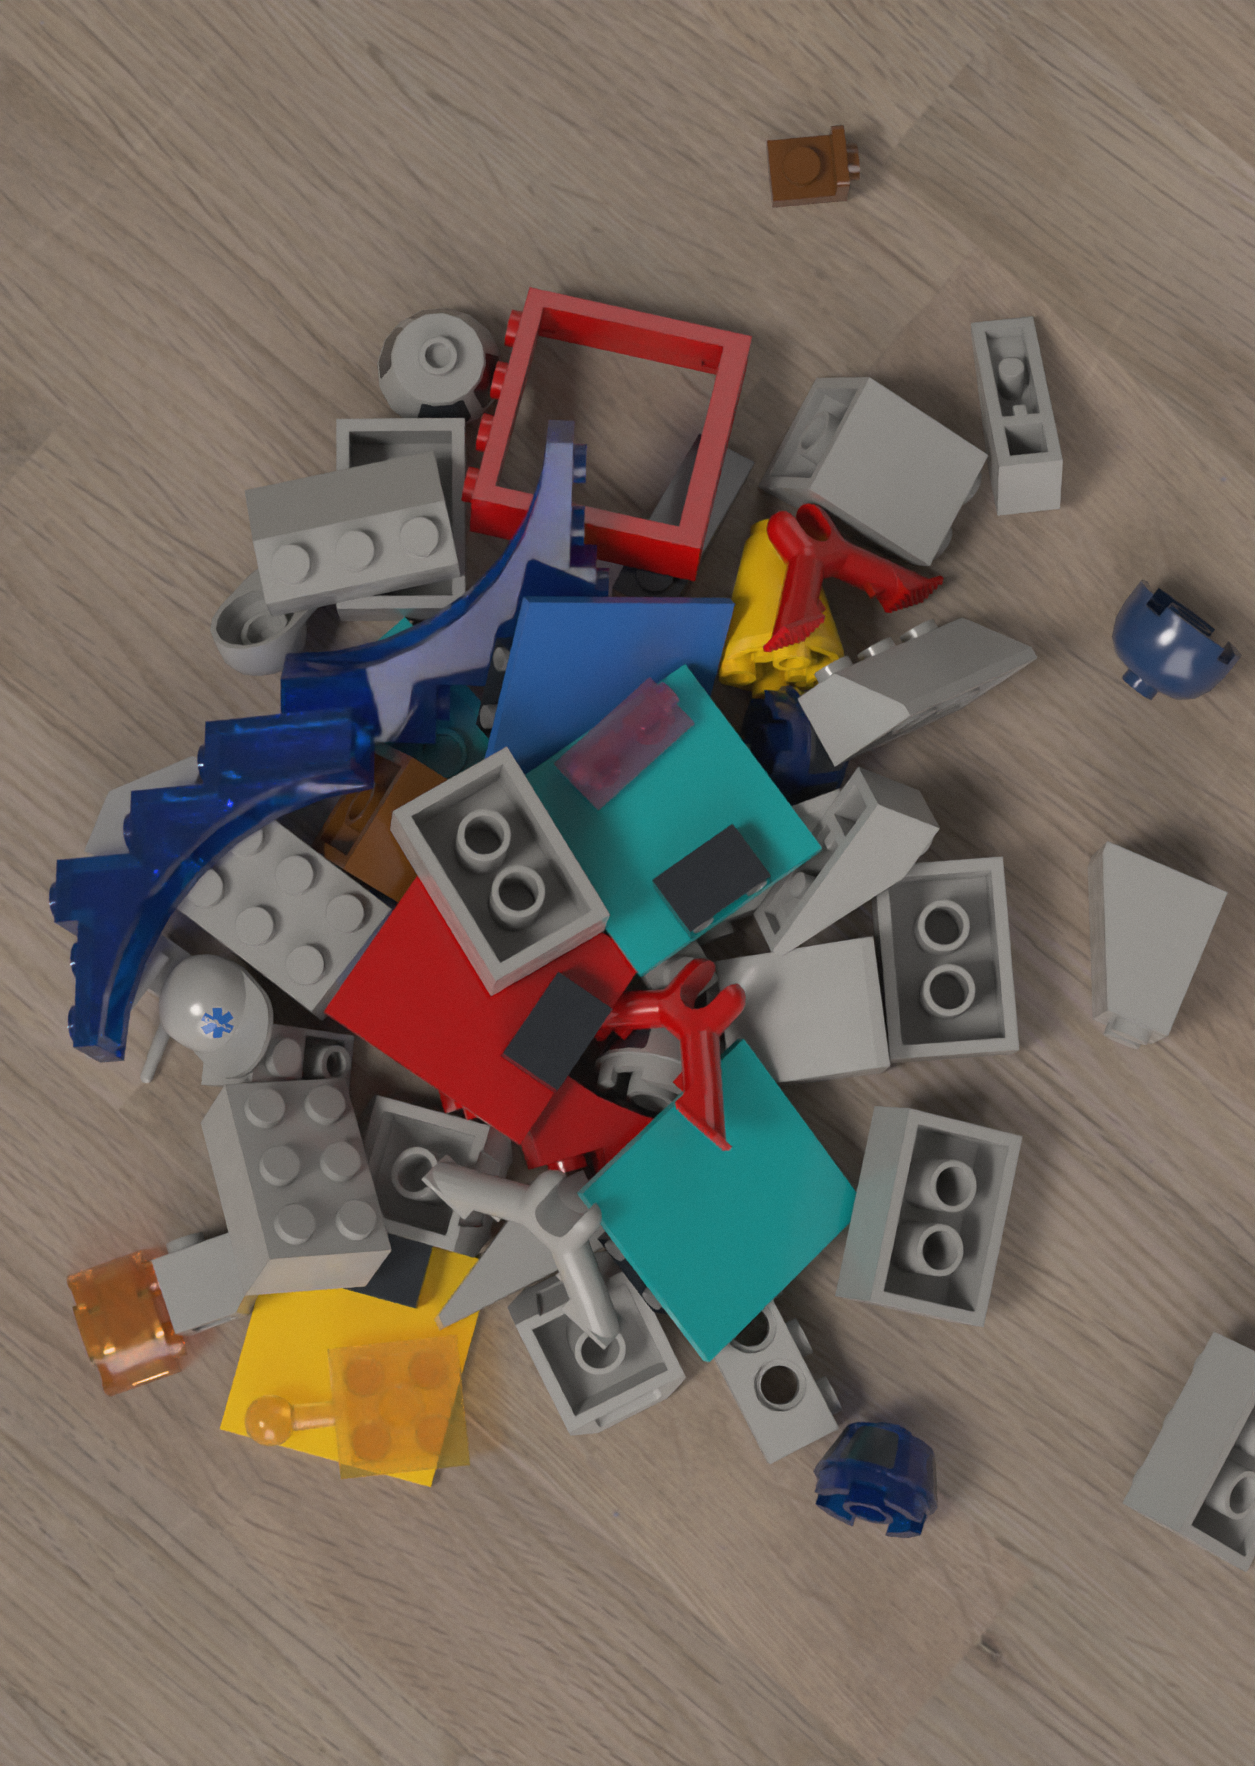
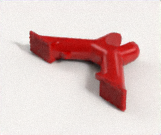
(817, 551)
(698, 1037)

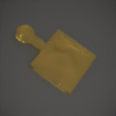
(391, 1408)

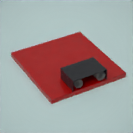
(486, 1052)

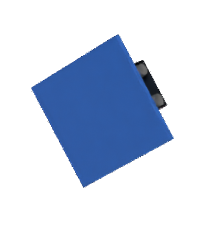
(584, 658)

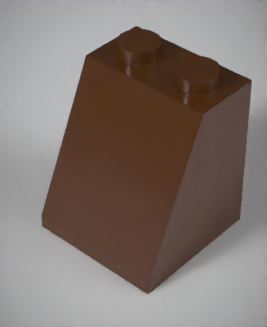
(359, 826)

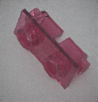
(625, 742)

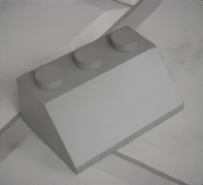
(351, 533)
(907, 684)
(1204, 1458)

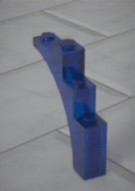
(409, 677)
(175, 834)

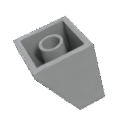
(876, 468)
(1144, 941)
(809, 1011)

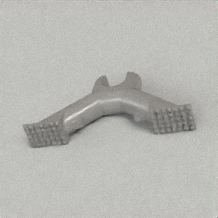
(549, 1220)

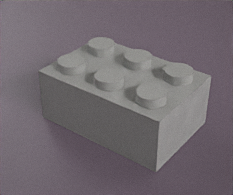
(384, 439)
(499, 871)
(287, 914)
(946, 962)
(295, 1186)
(929, 1215)

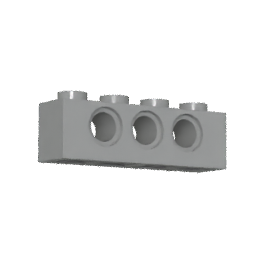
(788, 1425)

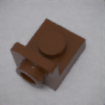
(812, 168)

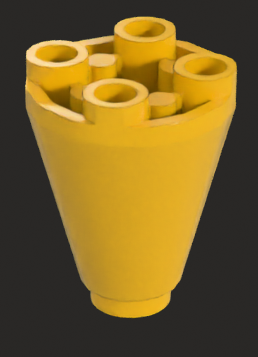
(752, 623)

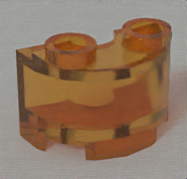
(124, 1324)

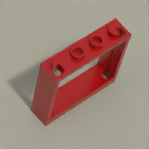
(633, 333)

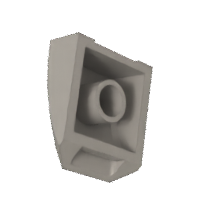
(403, 1146)
(590, 1383)

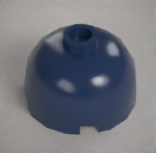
(1168, 647)

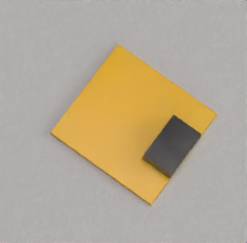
(293, 1330)

